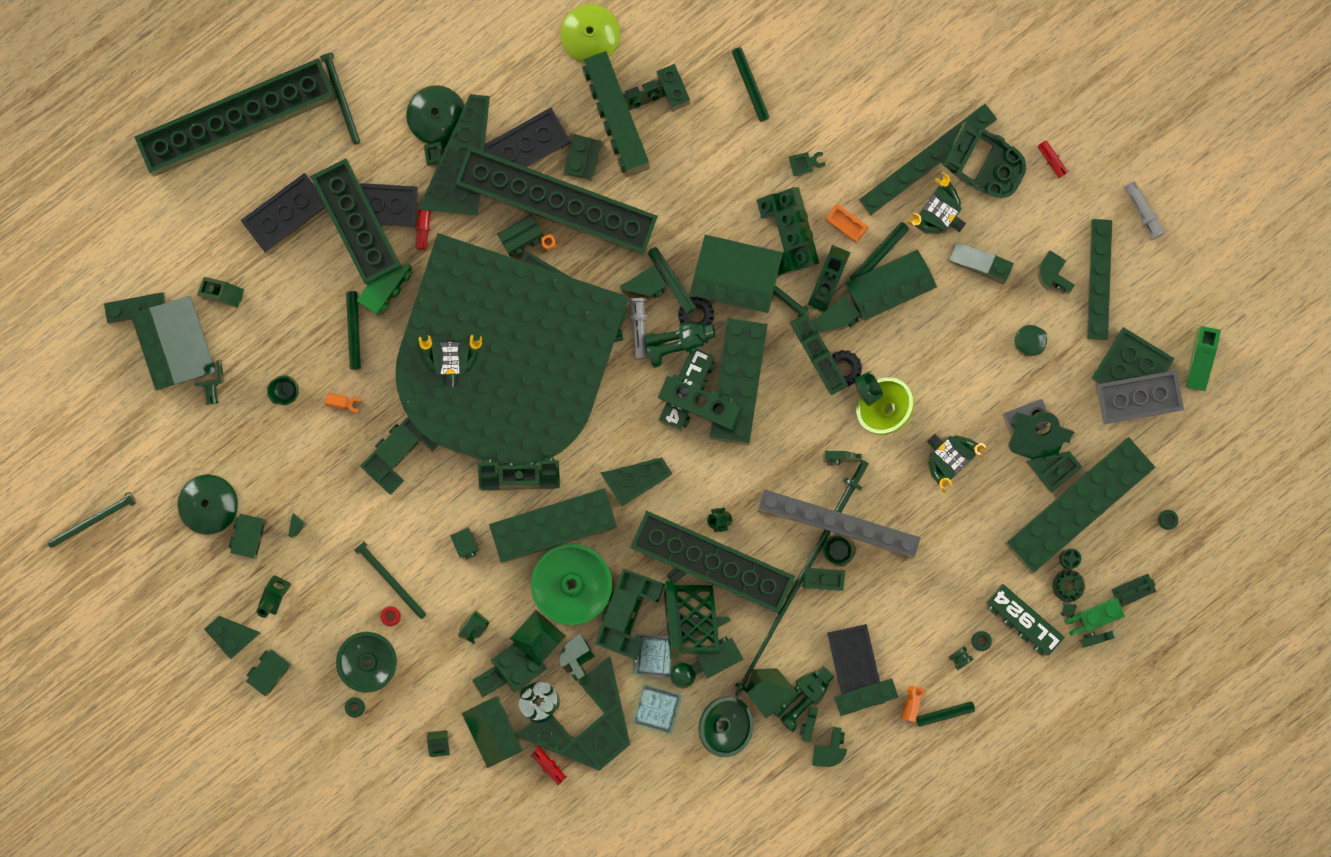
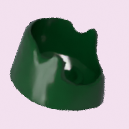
(1030, 340)
(868, 388)
(839, 550)
(473, 627)

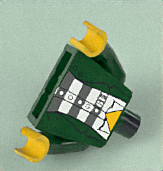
(940, 210)
(450, 357)
(951, 457)

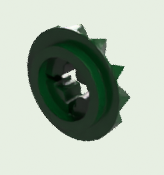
(1059, 586)

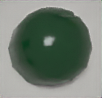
(283, 390)

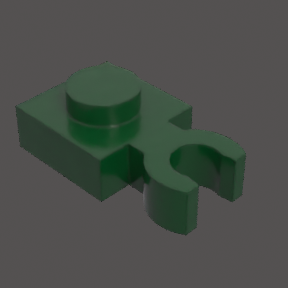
(803, 164)
(1092, 639)
(807, 729)

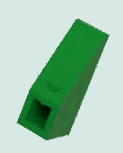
(379, 292)
(1202, 357)

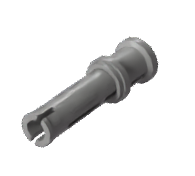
(1149, 218)
(638, 318)

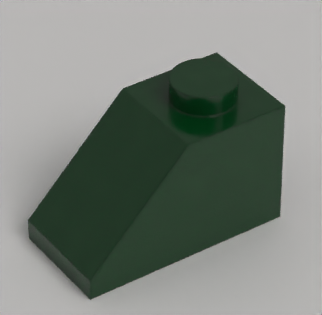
(646, 284)
(220, 292)

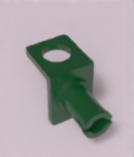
(210, 386)
(272, 597)

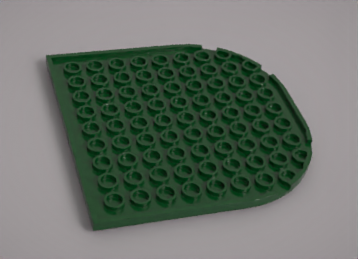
(536, 362)

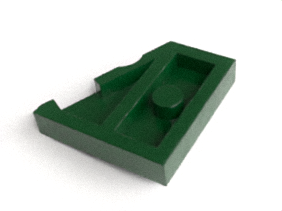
(835, 458)
(1054, 468)
(230, 635)

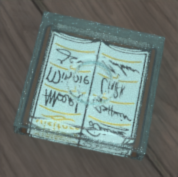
(653, 657)
(657, 709)

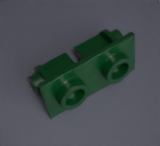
(651, 92)
(1134, 590)

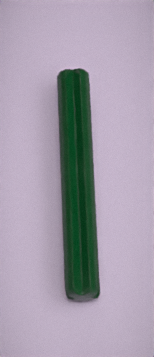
(750, 84)
(881, 251)
(671, 280)
(353, 330)

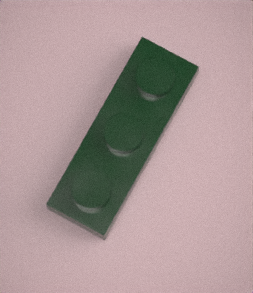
(121, 310)
(866, 697)

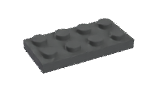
(1140, 397)

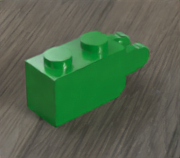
(1097, 616)

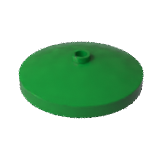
(552, 578)

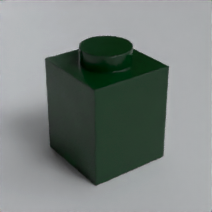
(465, 543)

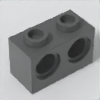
(1026, 409)

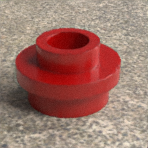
(386, 611)

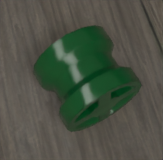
(1073, 557)
(961, 658)

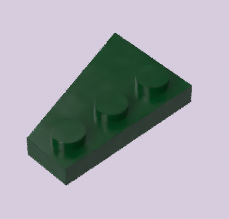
(636, 479)

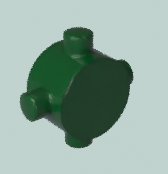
(1068, 609)

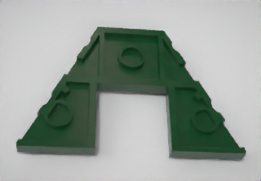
(599, 741)

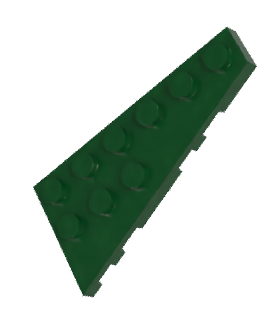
(469, 131)

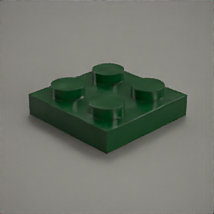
(517, 667)

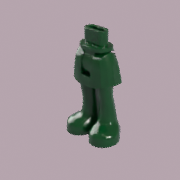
(691, 338)
(813, 687)

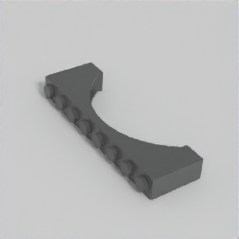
(833, 521)

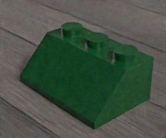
(492, 731)

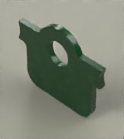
(1029, 443)

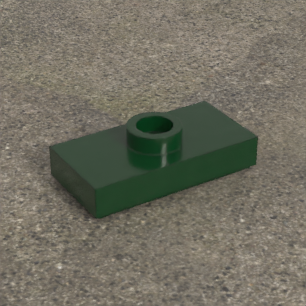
(488, 682)

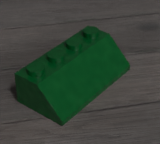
(890, 285)

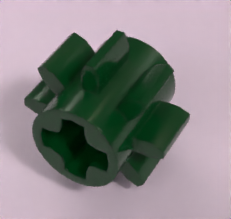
(719, 519)

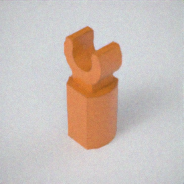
(548, 243)
(341, 402)
(912, 703)

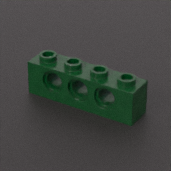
(727, 419)

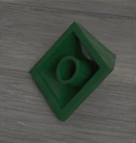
(538, 637)
(769, 690)

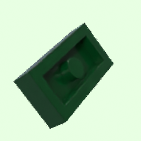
(823, 578)

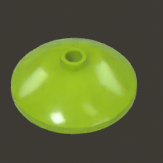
(584, 45)
(895, 397)

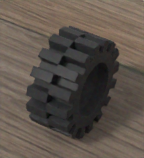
(700, 303)
(853, 360)

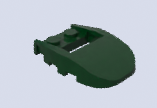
(1001, 170)

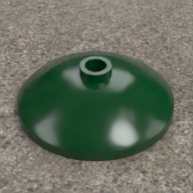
(430, 127)
(221, 507)
(352, 657)
(734, 730)

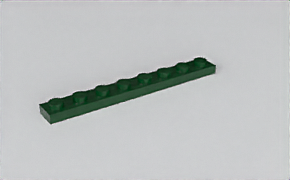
(921, 163)

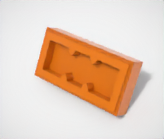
(846, 223)

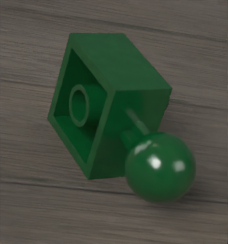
(684, 674)

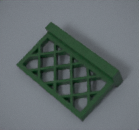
(673, 617)

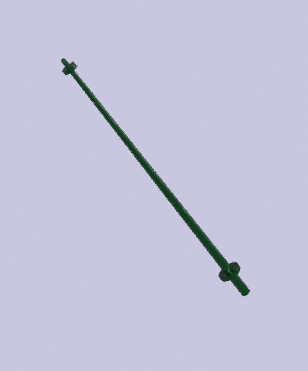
(852, 485)

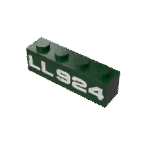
(694, 370)
(1025, 620)

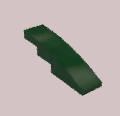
(818, 354)

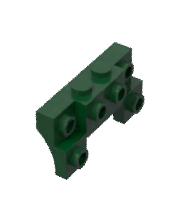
(793, 229)
(391, 452)
(519, 477)
(624, 610)

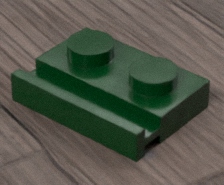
(582, 157)

